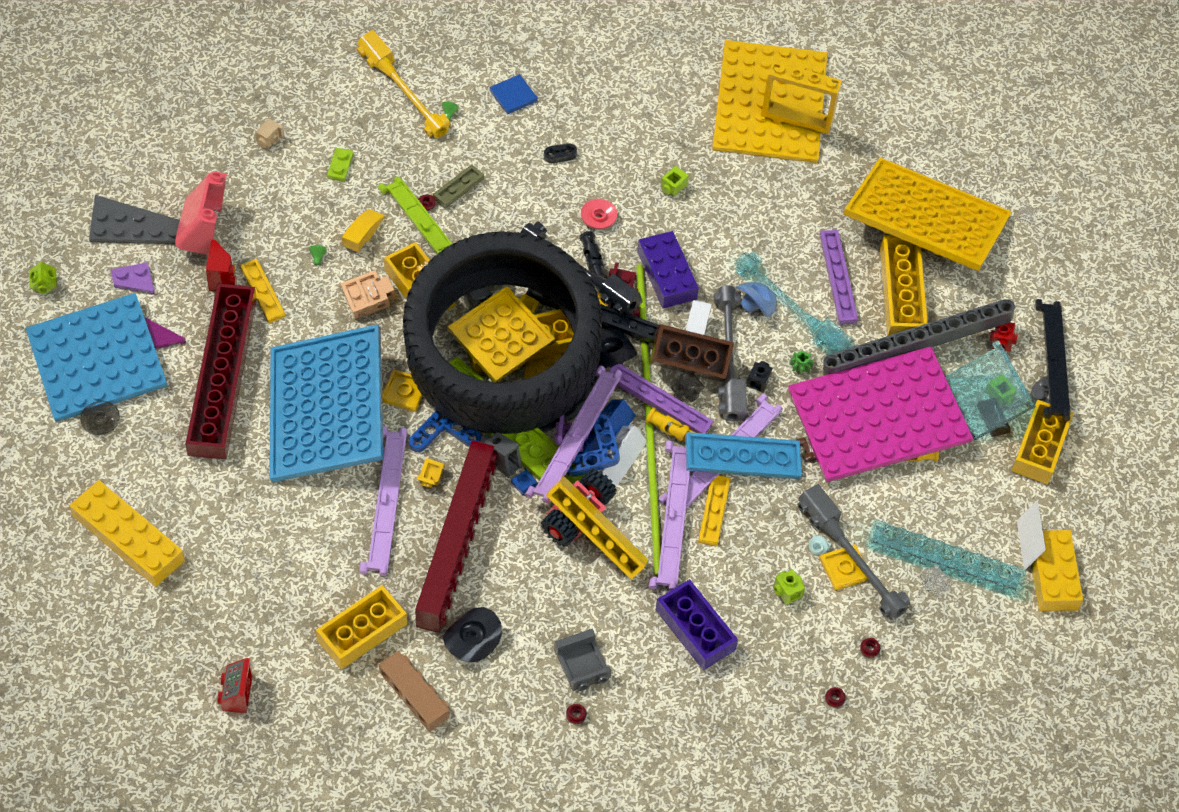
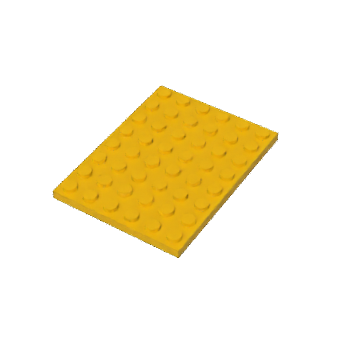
(741, 98)
(928, 213)

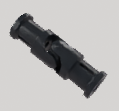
(591, 251)

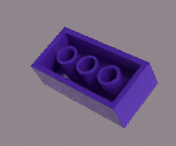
(667, 269)
(696, 624)

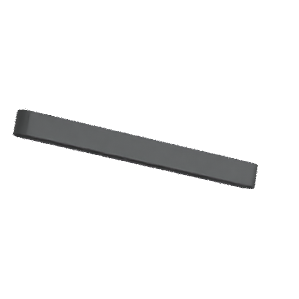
(964, 324)

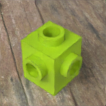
(42, 278)
(789, 586)

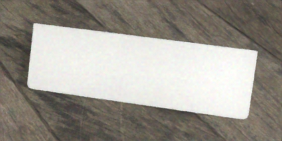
(630, 444)

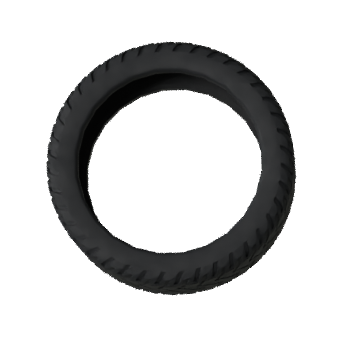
(502, 260)

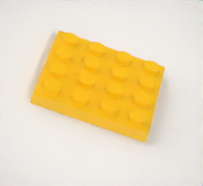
(501, 334)

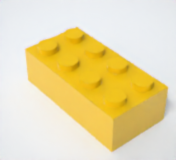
(405, 266)
(1041, 445)
(1057, 574)
(361, 627)

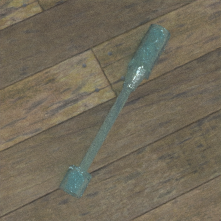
(824, 333)

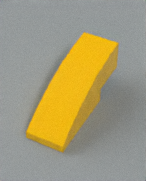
(362, 230)

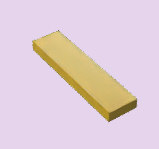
(264, 292)
(714, 511)

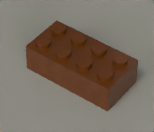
(691, 353)

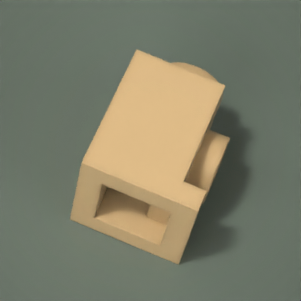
(269, 134)

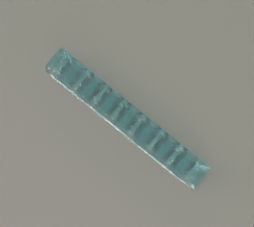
(953, 566)

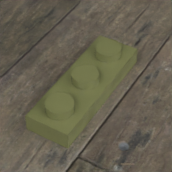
(458, 186)

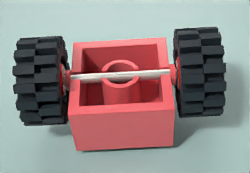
(596, 489)

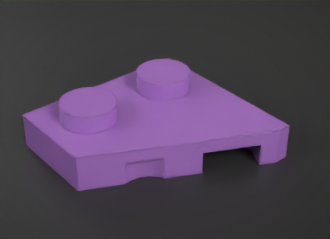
(133, 278)

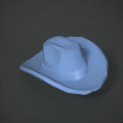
(758, 297)

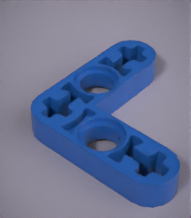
(444, 424)
(601, 454)

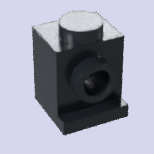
(759, 376)

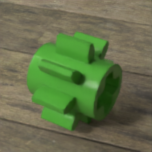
(801, 362)

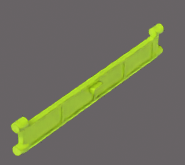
(417, 214)

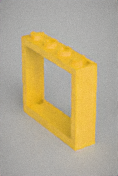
(796, 115)

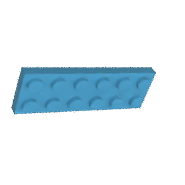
(743, 455)

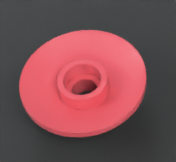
(601, 208)

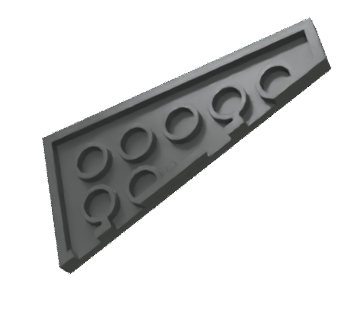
(129, 224)

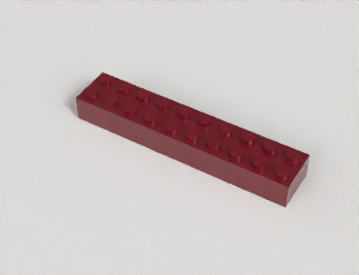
(221, 372)
(455, 537)

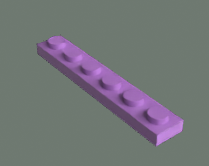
(838, 277)
(661, 400)

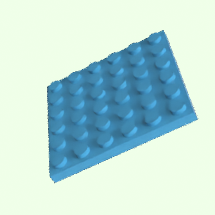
(96, 356)

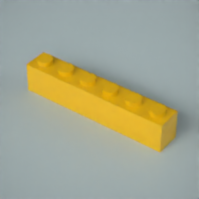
(597, 527)

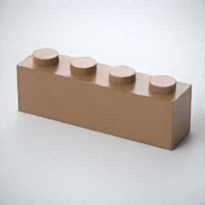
(414, 690)

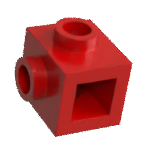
(1005, 335)

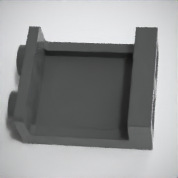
(582, 660)

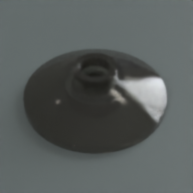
(105, 411)

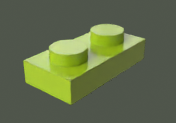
(340, 164)

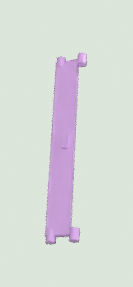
(749, 428)
(577, 433)
(386, 502)
(674, 519)

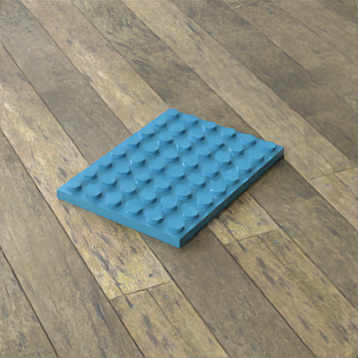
(326, 403)

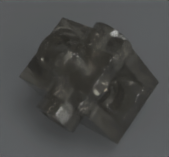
(687, 387)

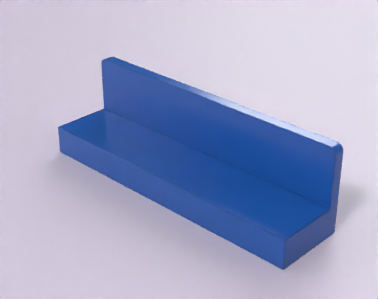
(620, 415)

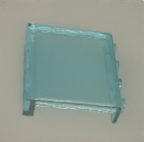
(989, 392)

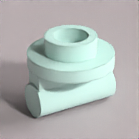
(818, 545)

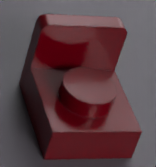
(627, 276)

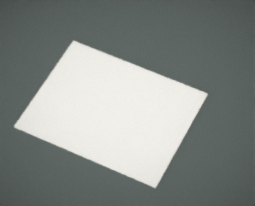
(1031, 535)

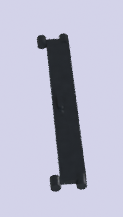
(1055, 360)

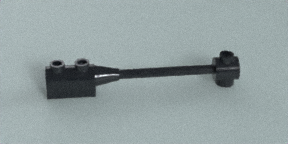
(612, 289)

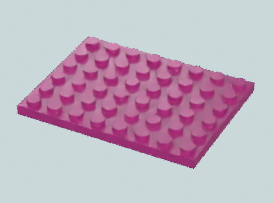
(879, 414)

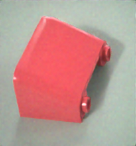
(197, 217)

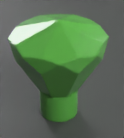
(449, 108)
(317, 253)

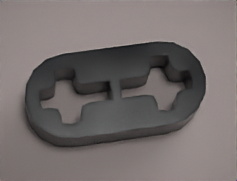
(560, 153)

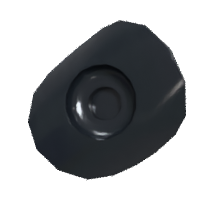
(615, 348)
(473, 635)

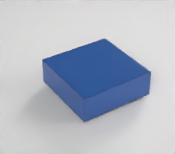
(523, 481)

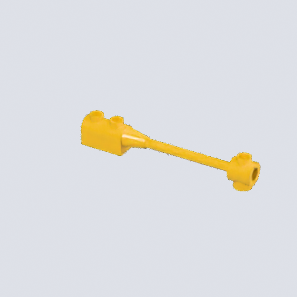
(382, 58)

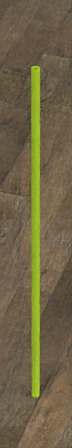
(649, 432)

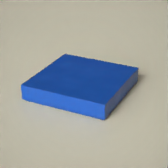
(513, 94)

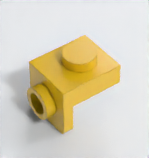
(431, 473)

